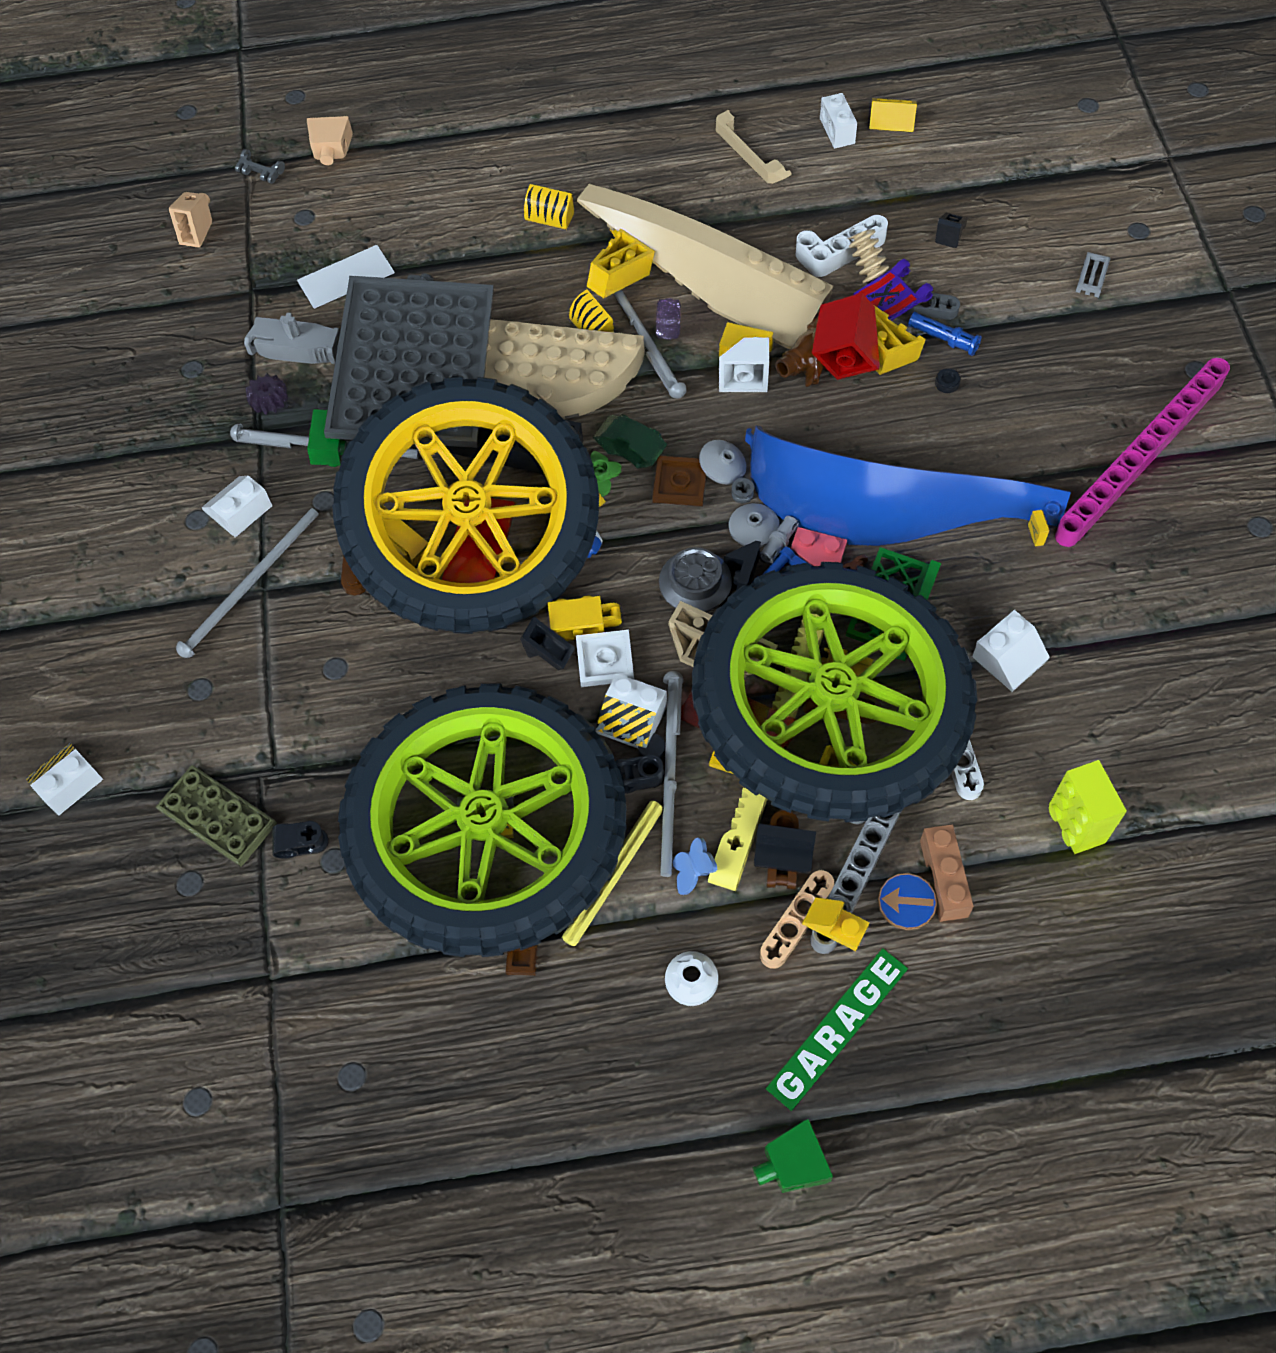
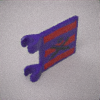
(893, 294)

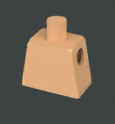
(329, 137)
(191, 218)

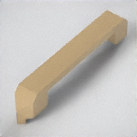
(770, 172)

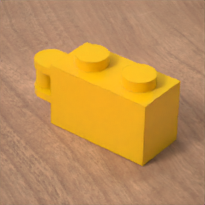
(582, 616)

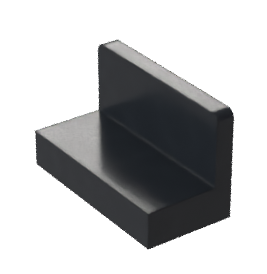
(784, 848)

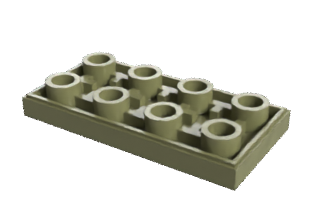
(216, 815)

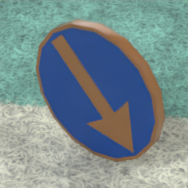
(907, 901)

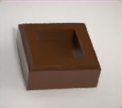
(522, 961)

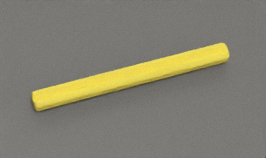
(628, 850)

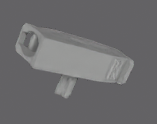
(293, 340)

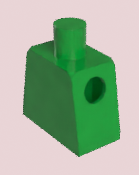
(794, 1160)

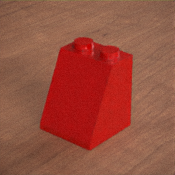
(847, 337)

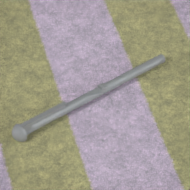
(675, 388)
(283, 440)
(185, 649)
(674, 680)

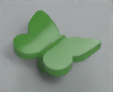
(604, 471)

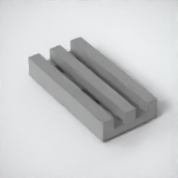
(1089, 287)

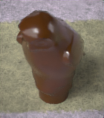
(801, 359)

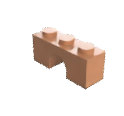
(951, 886)

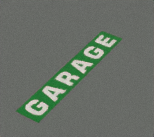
(836, 1029)

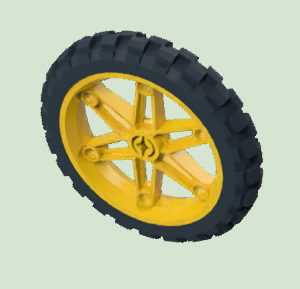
(425, 597)

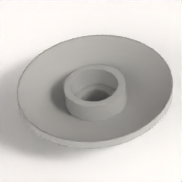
(722, 461)
(746, 531)

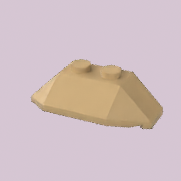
(686, 628)

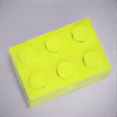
(1086, 807)

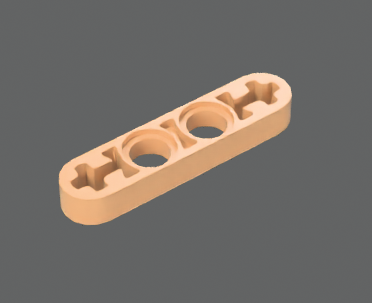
(794, 917)

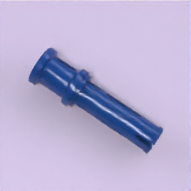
(954, 336)

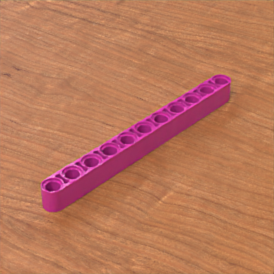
(1141, 452)

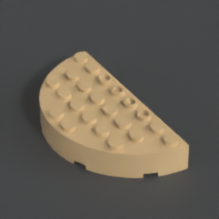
(563, 365)

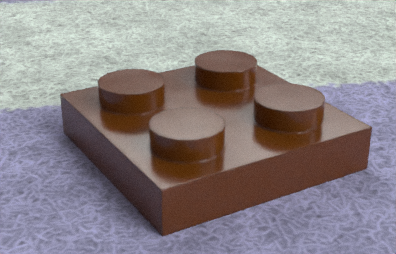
(679, 481)

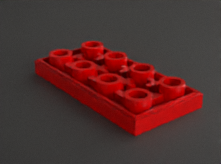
(469, 562)

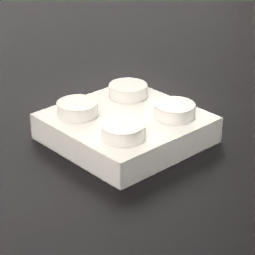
(604, 656)

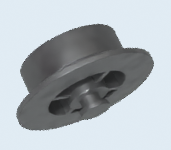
(696, 579)

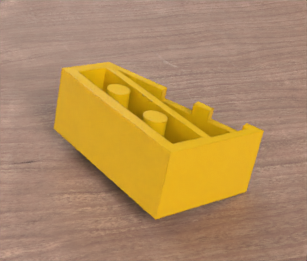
(619, 265)
(895, 344)

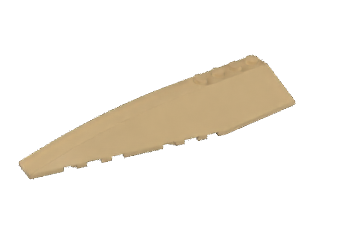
(717, 267)

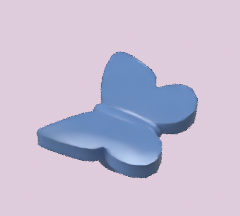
(693, 864)

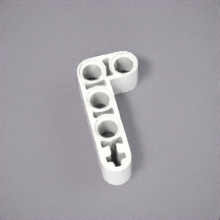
(825, 257)

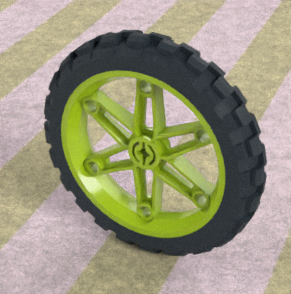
(814, 788)
(501, 923)

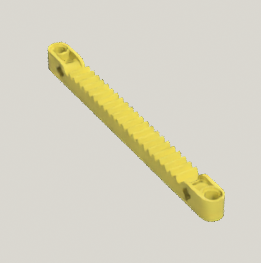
(751, 807)

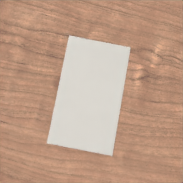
(333, 280)

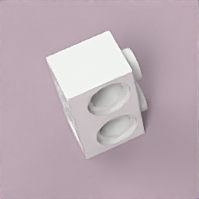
(838, 120)

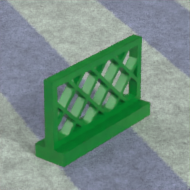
(923, 587)

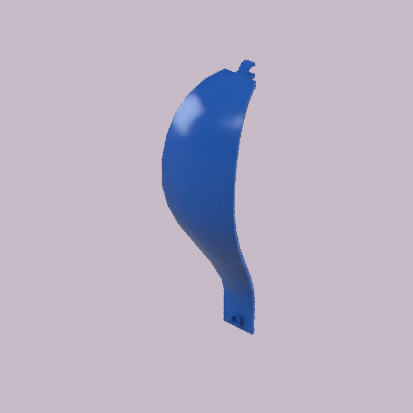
(882, 501)

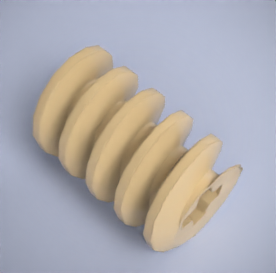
(868, 255)

